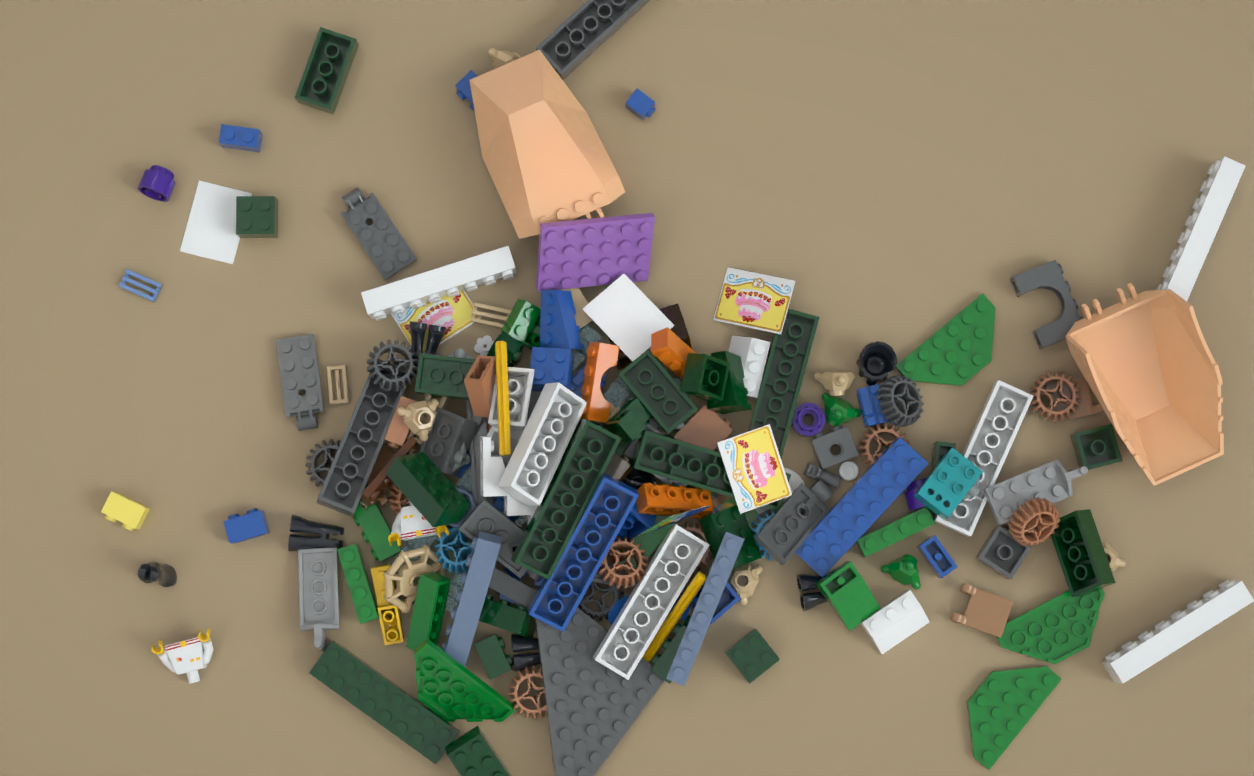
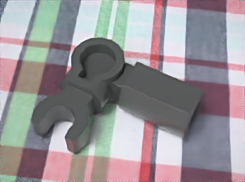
(828, 478)

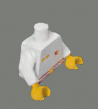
(412, 525)
(186, 655)

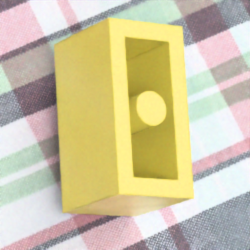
(125, 510)

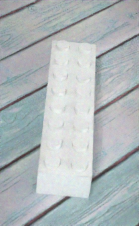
(1202, 227)
(439, 283)
(988, 450)
(650, 601)
(1177, 631)

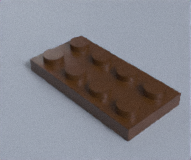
(382, 481)

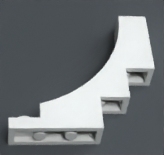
(490, 475)

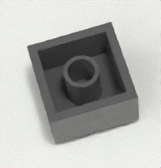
(1002, 553)

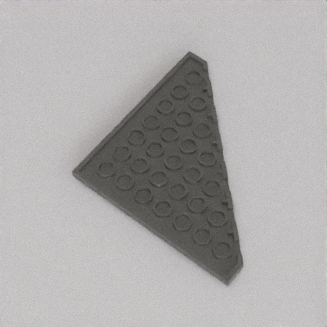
(585, 700)

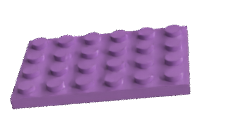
(594, 251)

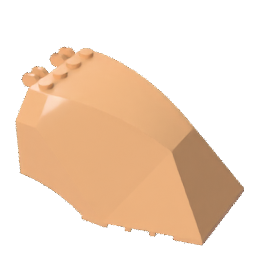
(540, 146)
(1153, 379)

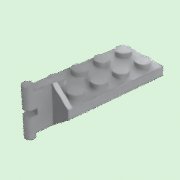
(1045, 481)
(319, 593)

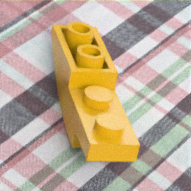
(388, 613)

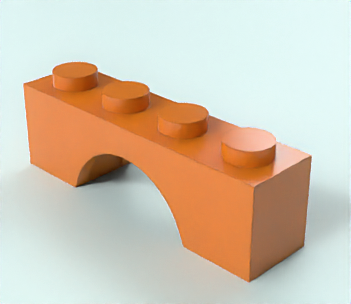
(599, 359)

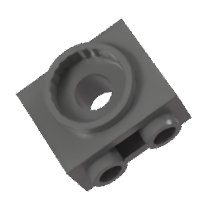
(840, 437)

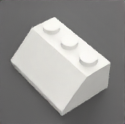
(753, 359)
(519, 390)
(895, 621)

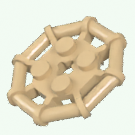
(406, 575)

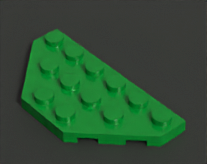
(956, 349)
(1054, 628)
(454, 690)
(1004, 707)

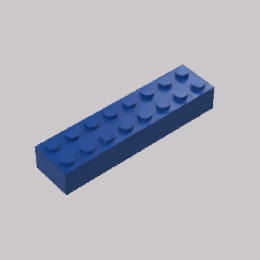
(861, 506)
(584, 553)

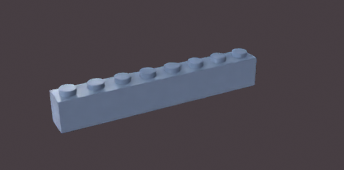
(472, 596)
(705, 608)

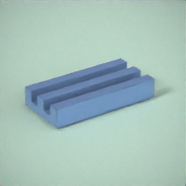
(125, 279)

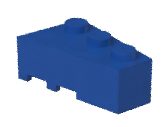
(557, 321)

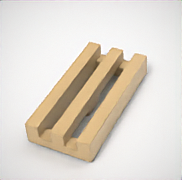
(491, 308)
(345, 384)

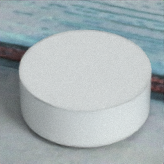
(848, 471)

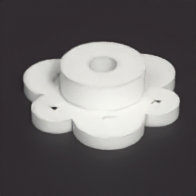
(479, 347)

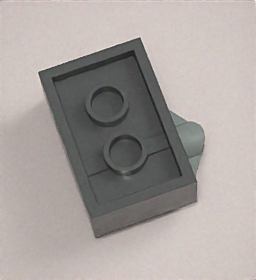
(449, 441)

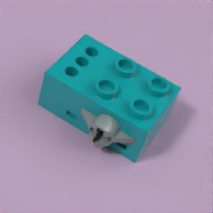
(949, 484)

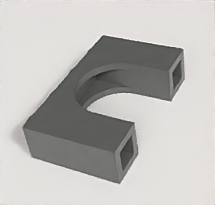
(1049, 277)

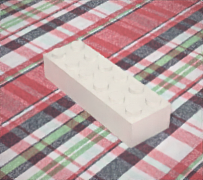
(542, 444)

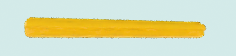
(502, 398)
(674, 615)

